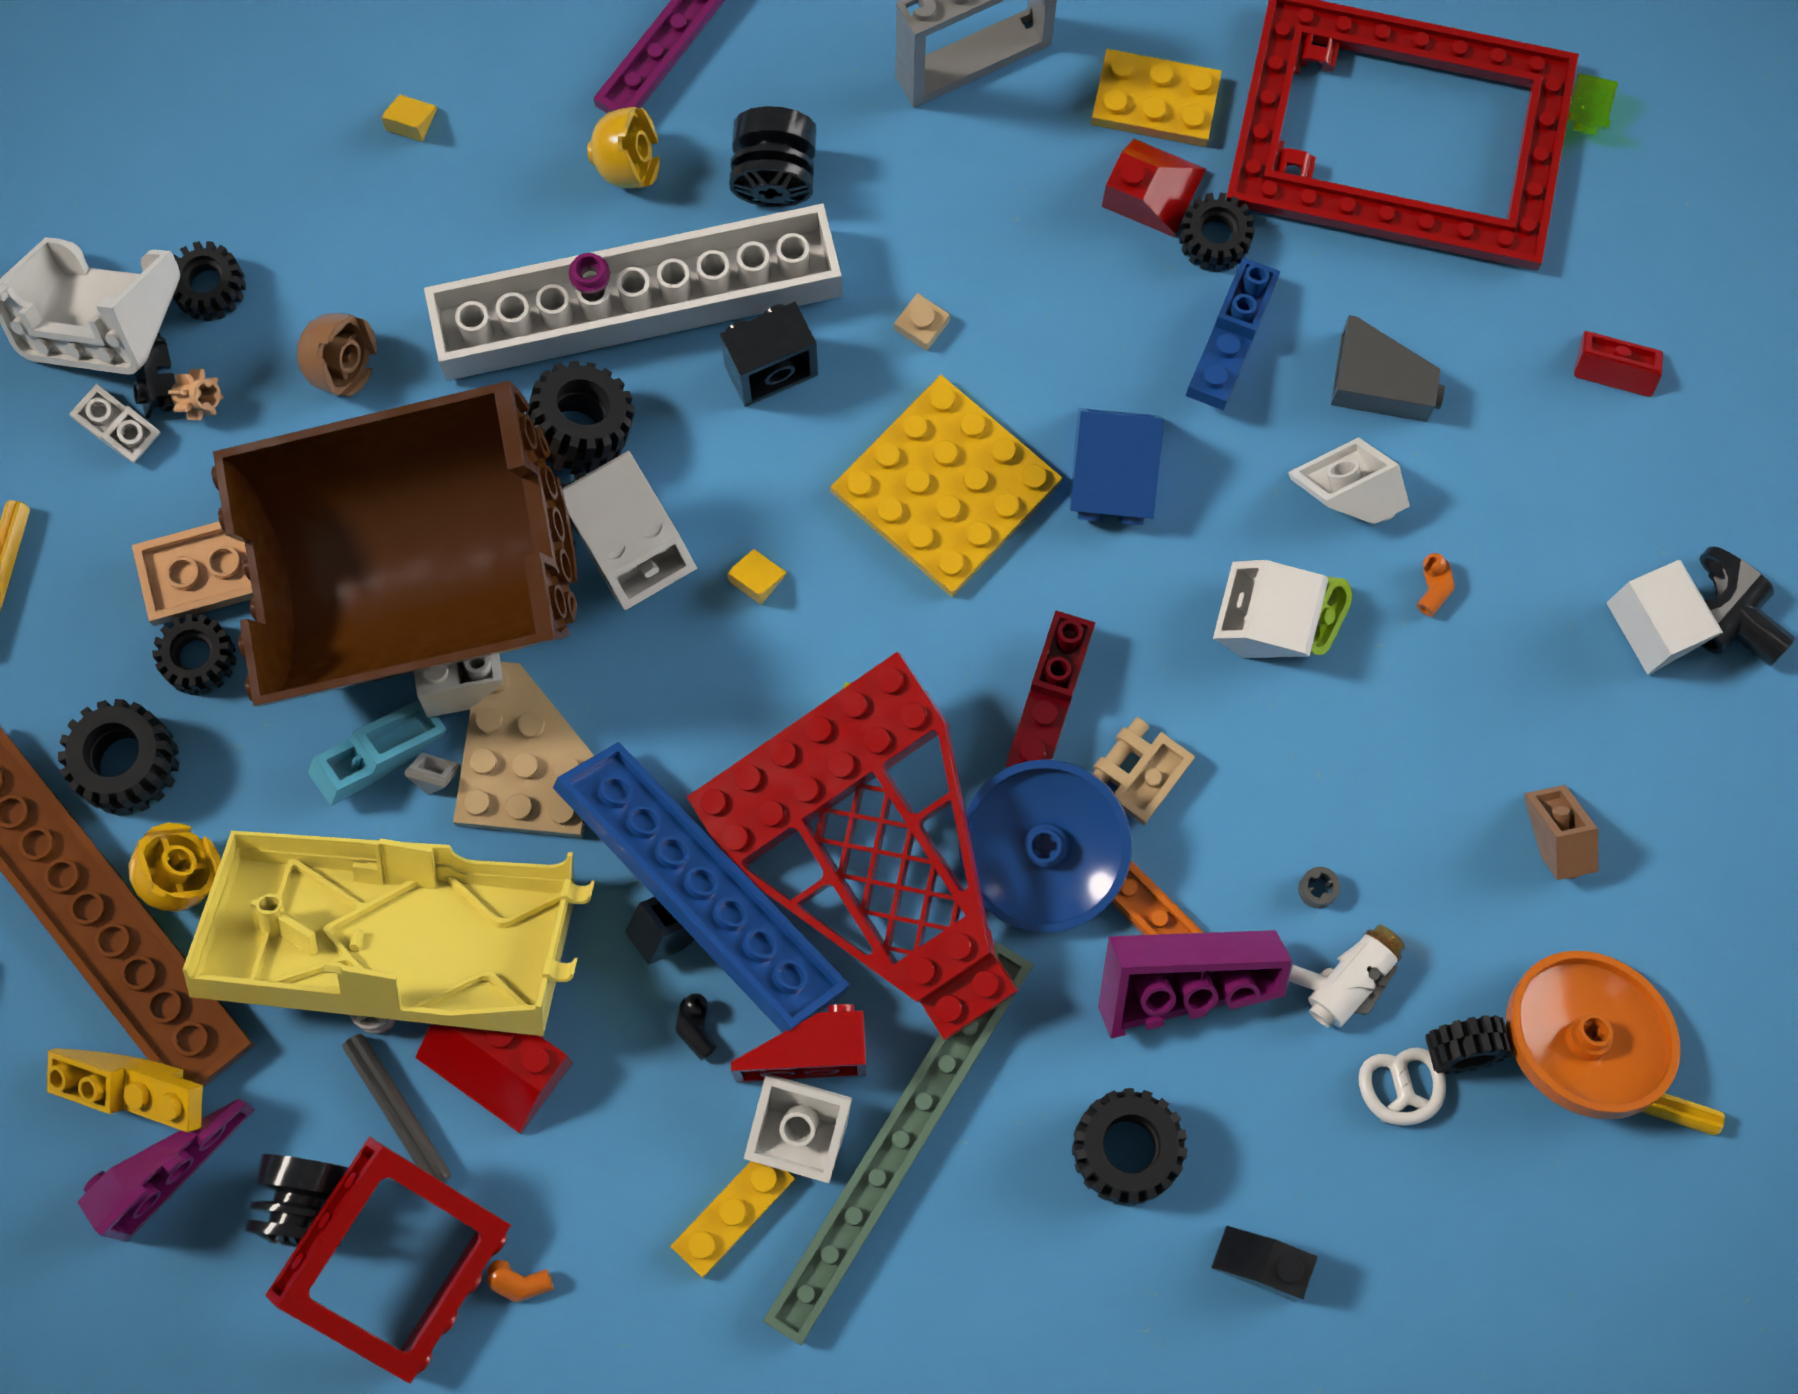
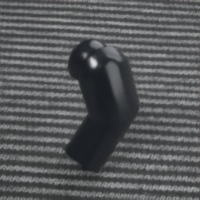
(691, 1023)

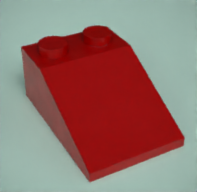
(816, 1048)

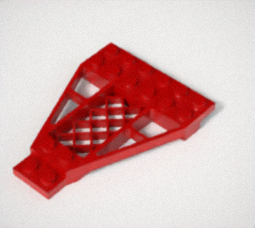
(817, 767)

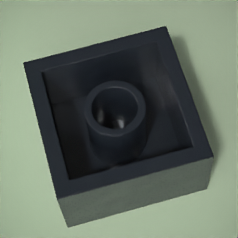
(769, 353)

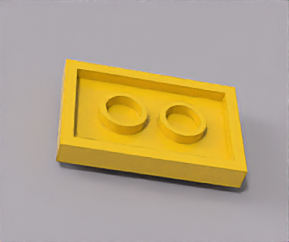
(1156, 97)

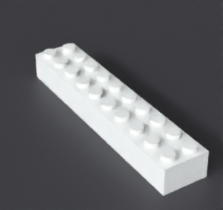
(651, 292)

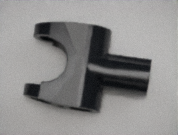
(1738, 606)

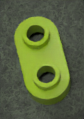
(1333, 611)

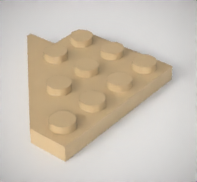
(513, 758)

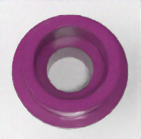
(585, 263)

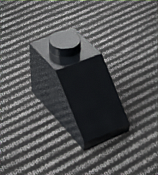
(656, 932)
(1264, 1263)

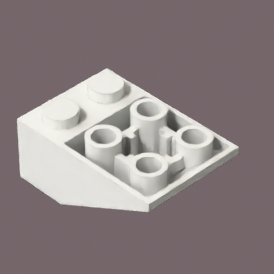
(627, 531)

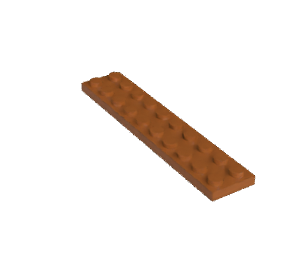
(107, 928)

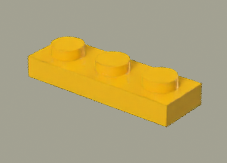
(731, 1215)

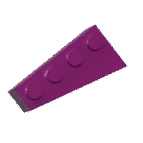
(1188, 974)

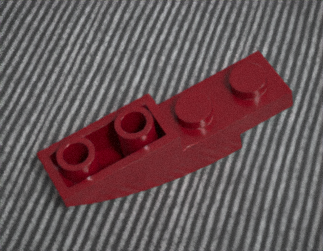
(1051, 689)

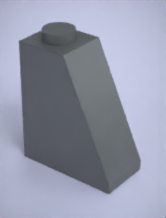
(1383, 375)

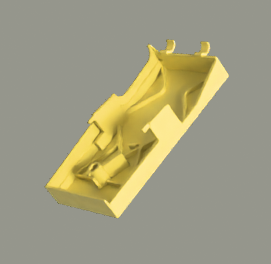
(384, 931)

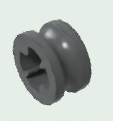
(1326, 898)

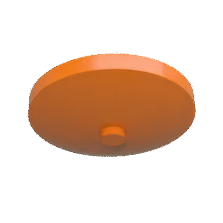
(1593, 1035)

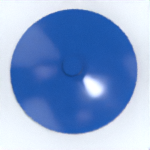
(1048, 845)

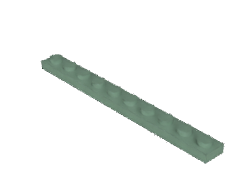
(884, 1167)

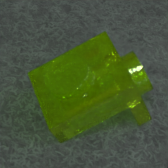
(1591, 103)

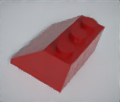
(496, 1068)

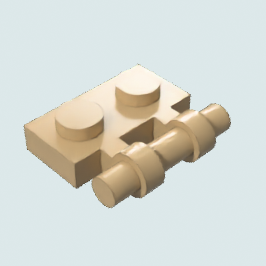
(1151, 777)

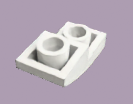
(114, 424)

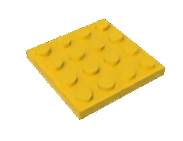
(946, 485)

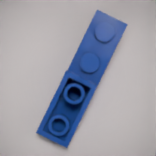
(1233, 334)

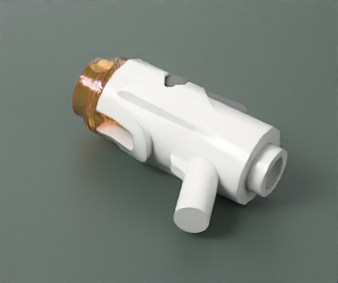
(1355, 980)

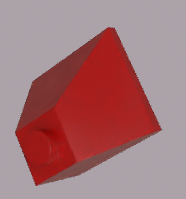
(1152, 187)

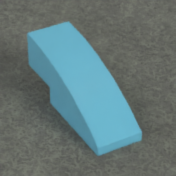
(374, 752)

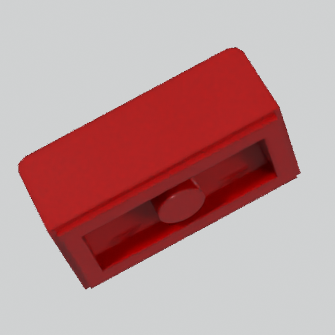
(1618, 364)

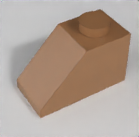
(1563, 832)

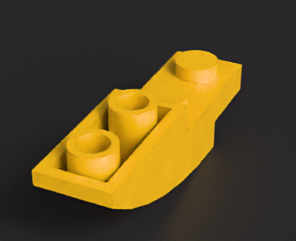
(125, 1083)

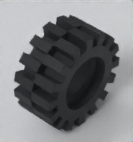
(1224, 212)
(218, 298)
(181, 634)
(1468, 1044)

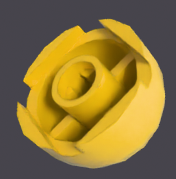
(623, 148)
(173, 867)

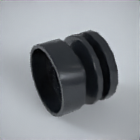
(773, 156)
(299, 1196)

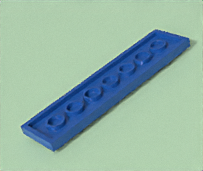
(701, 887)

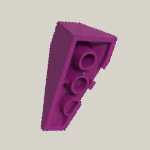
(136, 1188)

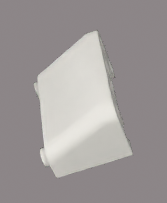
(84, 315)

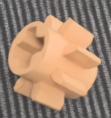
(195, 394)

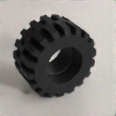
(590, 393)
(95, 734)
(1156, 1120)

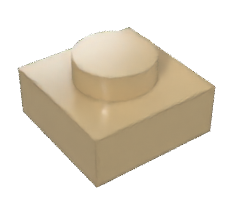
(922, 322)

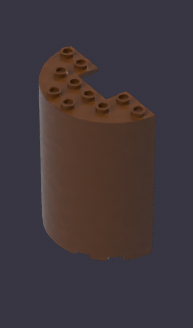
(397, 543)

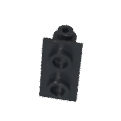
(150, 387)

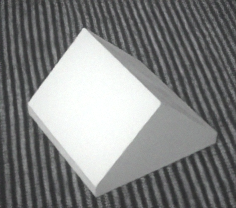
(1663, 616)
(798, 1128)

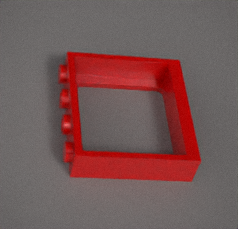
(332, 1223)

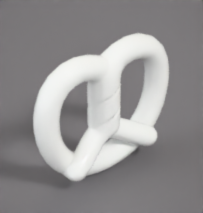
(1404, 1089)

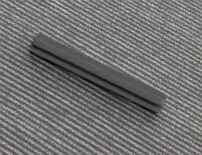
(395, 1107)

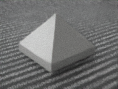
(431, 772)

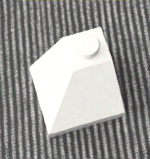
(1355, 482)

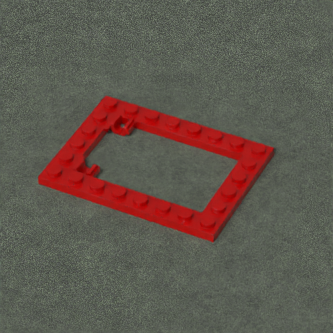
(1261, 161)

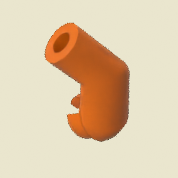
(1439, 584)
(515, 1286)

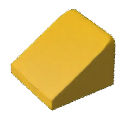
(409, 117)
(756, 576)

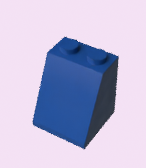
(1116, 465)

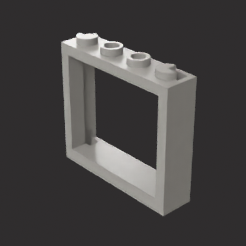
(969, 58)

